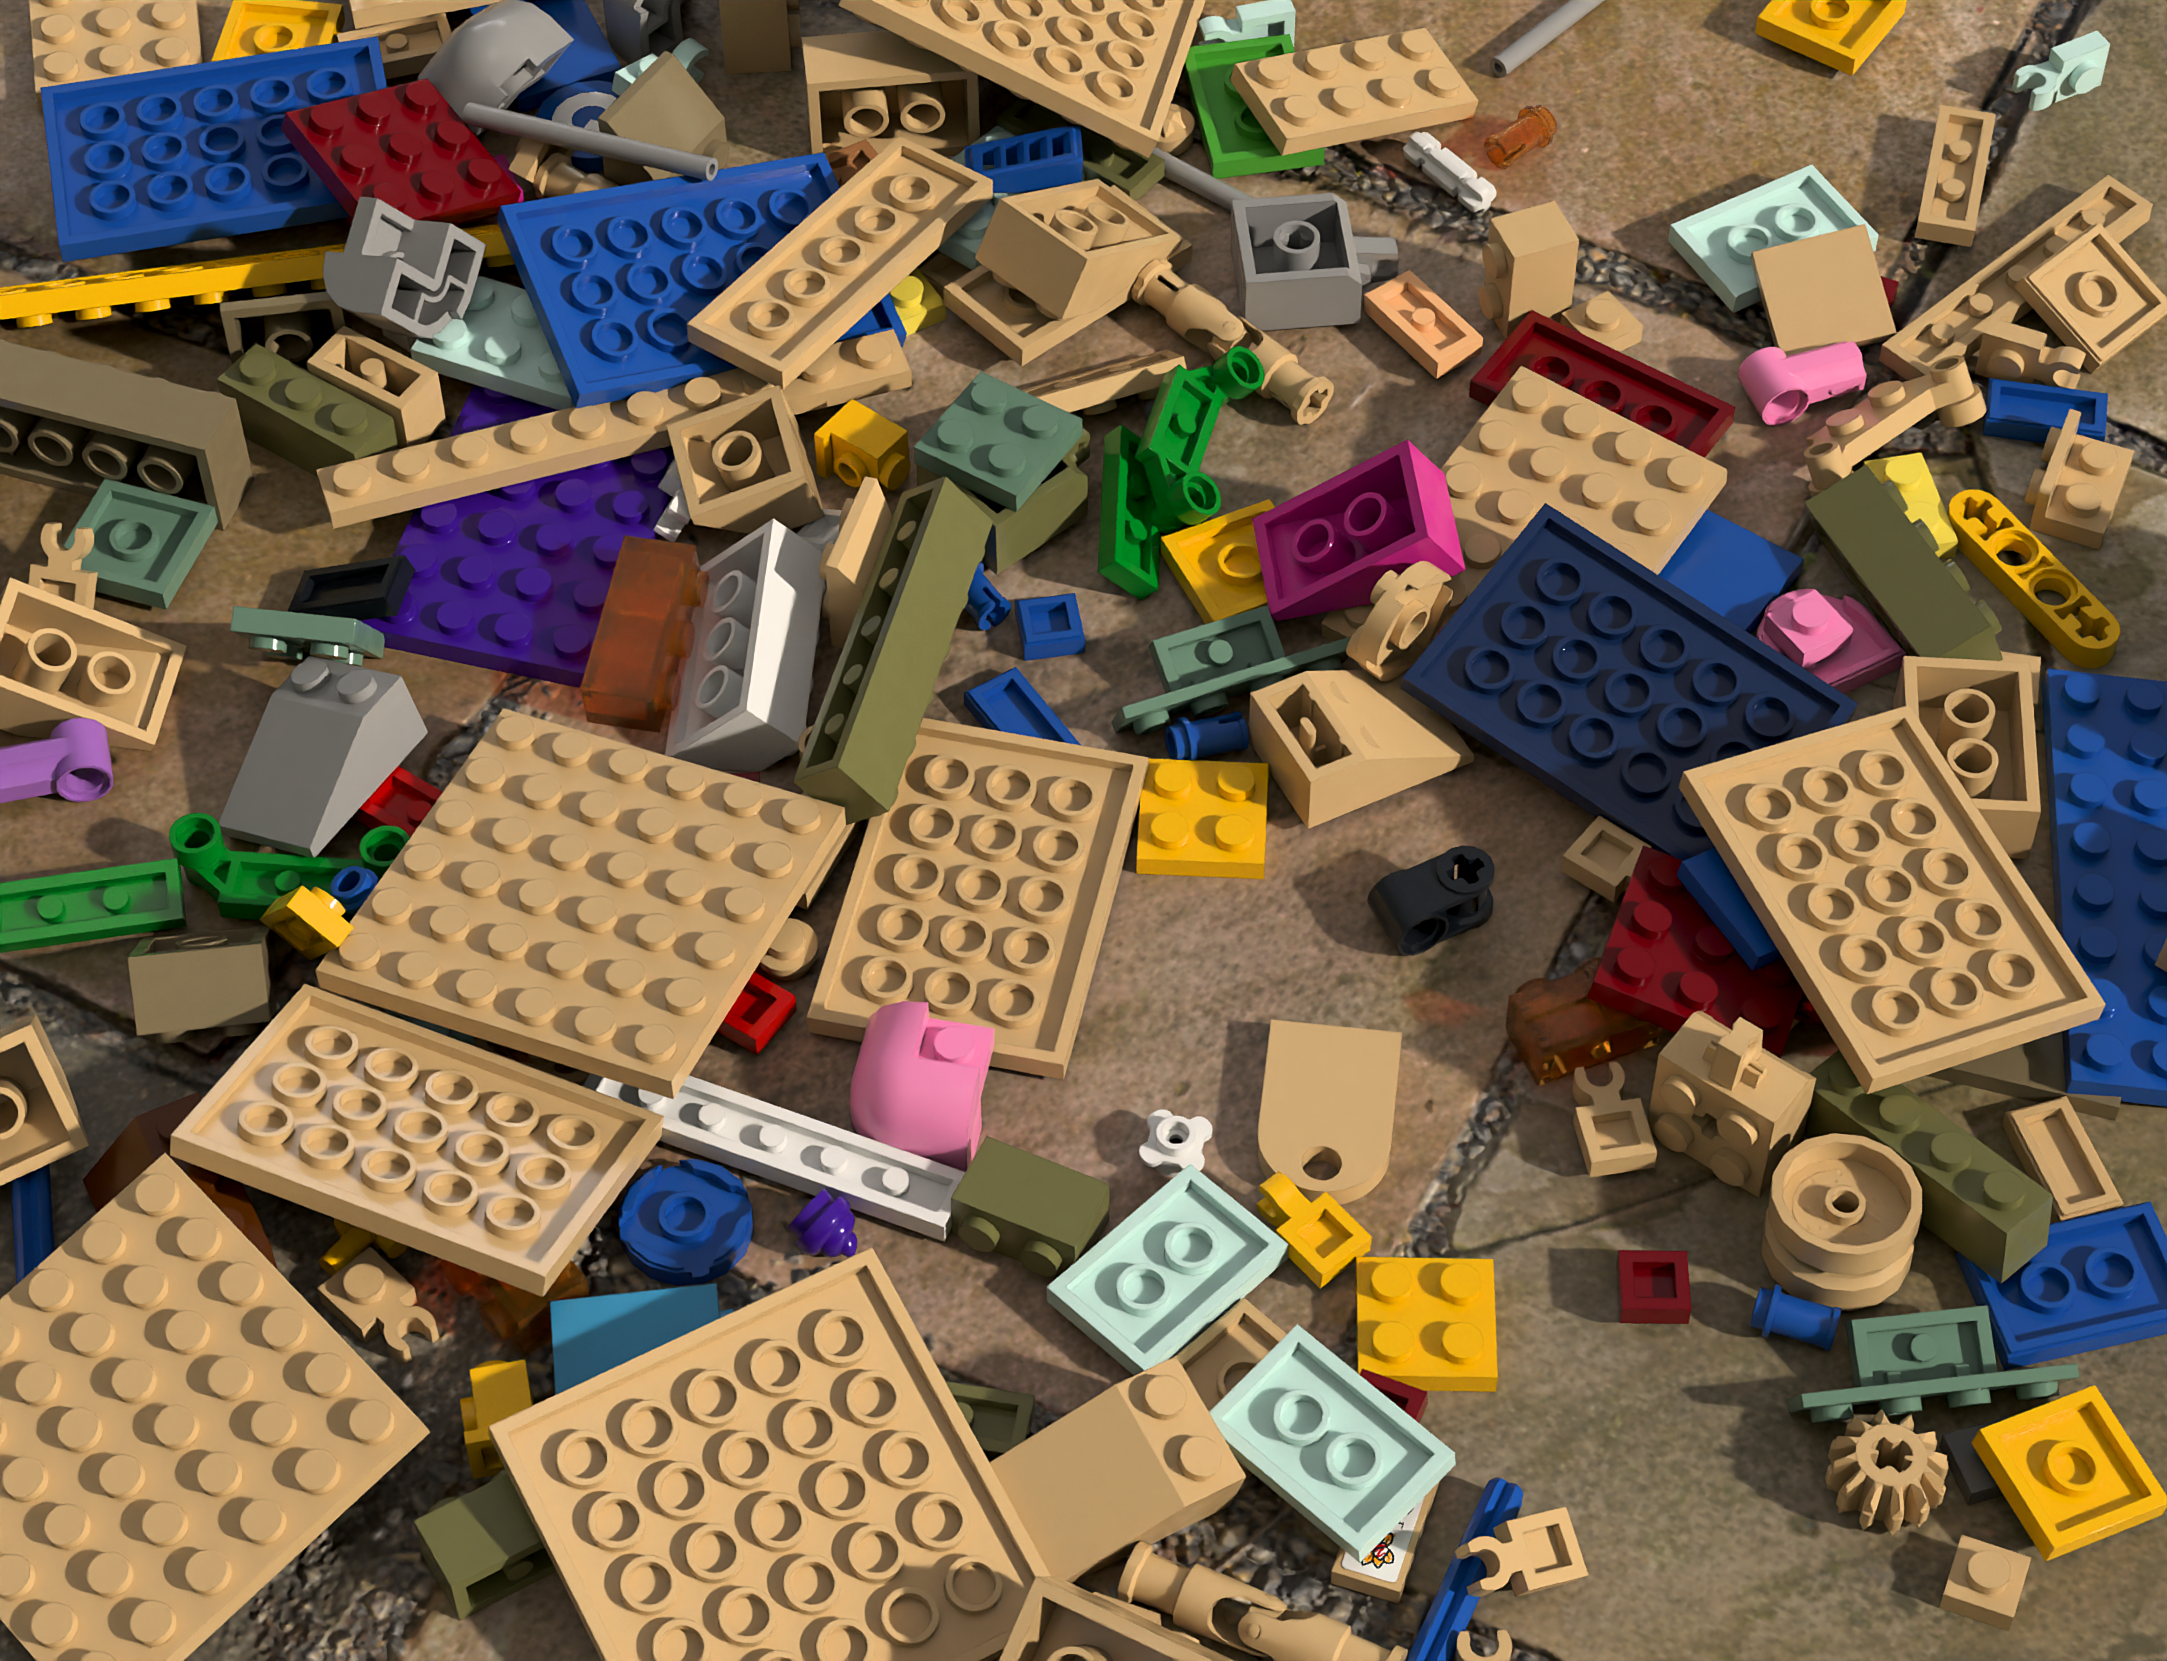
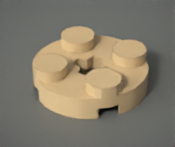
(1405, 612)

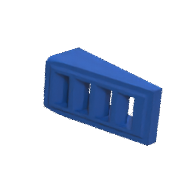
(1030, 160)

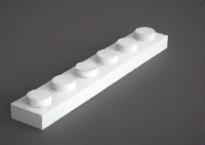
(800, 1152)

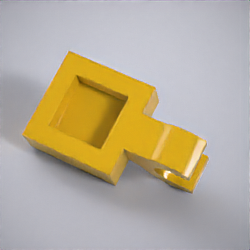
(1319, 1232)

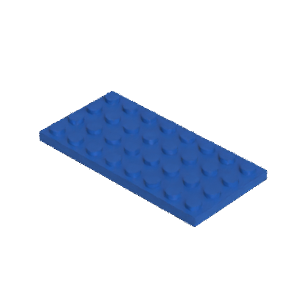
(2111, 872)

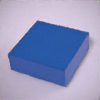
(1049, 626)

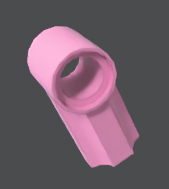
(1786, 385)

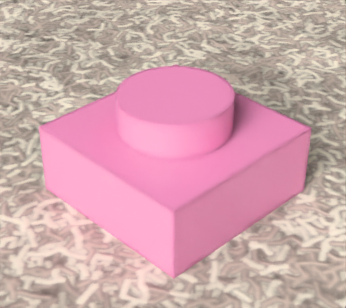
(1808, 629)

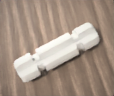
(1449, 172)

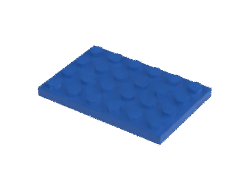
(194, 148)
(638, 261)

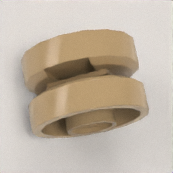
(1841, 1221)

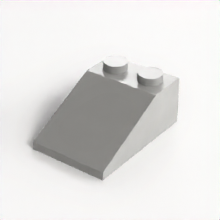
(320, 754)

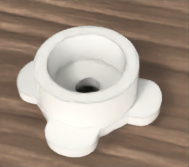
(1169, 1157)

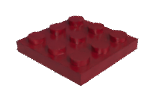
(403, 150)
(1674, 961)

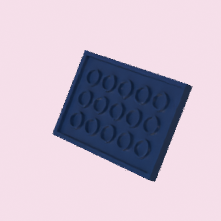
(1611, 681)

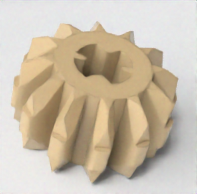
(1886, 1472)

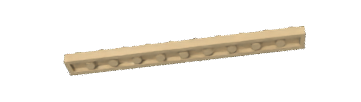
(590, 434)

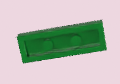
(1127, 534)
(91, 905)

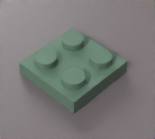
(998, 441)
(143, 541)
(290, 633)

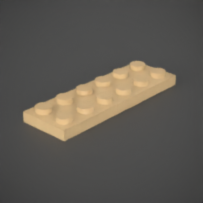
(840, 262)

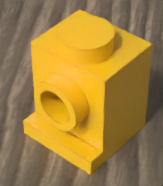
(861, 445)
(498, 1392)

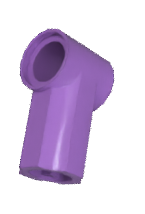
(70, 762)

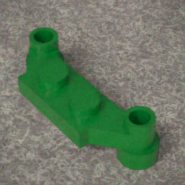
(1181, 431)
(251, 881)

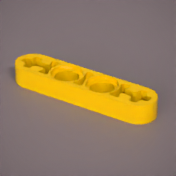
(2040, 573)

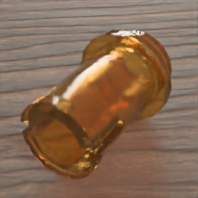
(1531, 129)

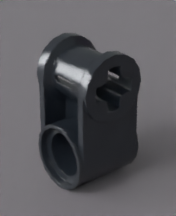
(1429, 905)

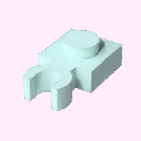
(1251, 22)

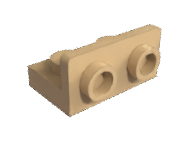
(2079, 487)

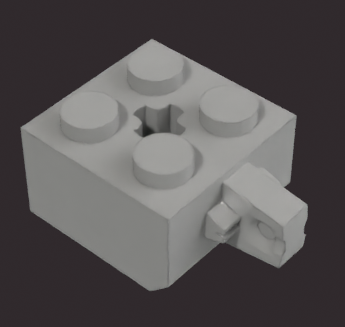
(1302, 262)

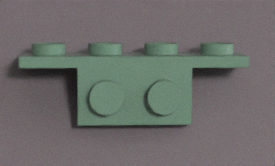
(1220, 662)
(1922, 1357)

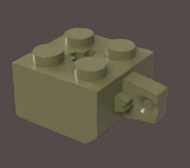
(1045, 514)

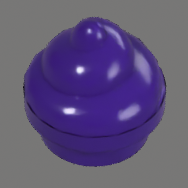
(825, 1227)

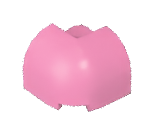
(921, 1083)

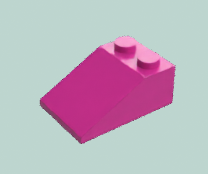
(1352, 529)

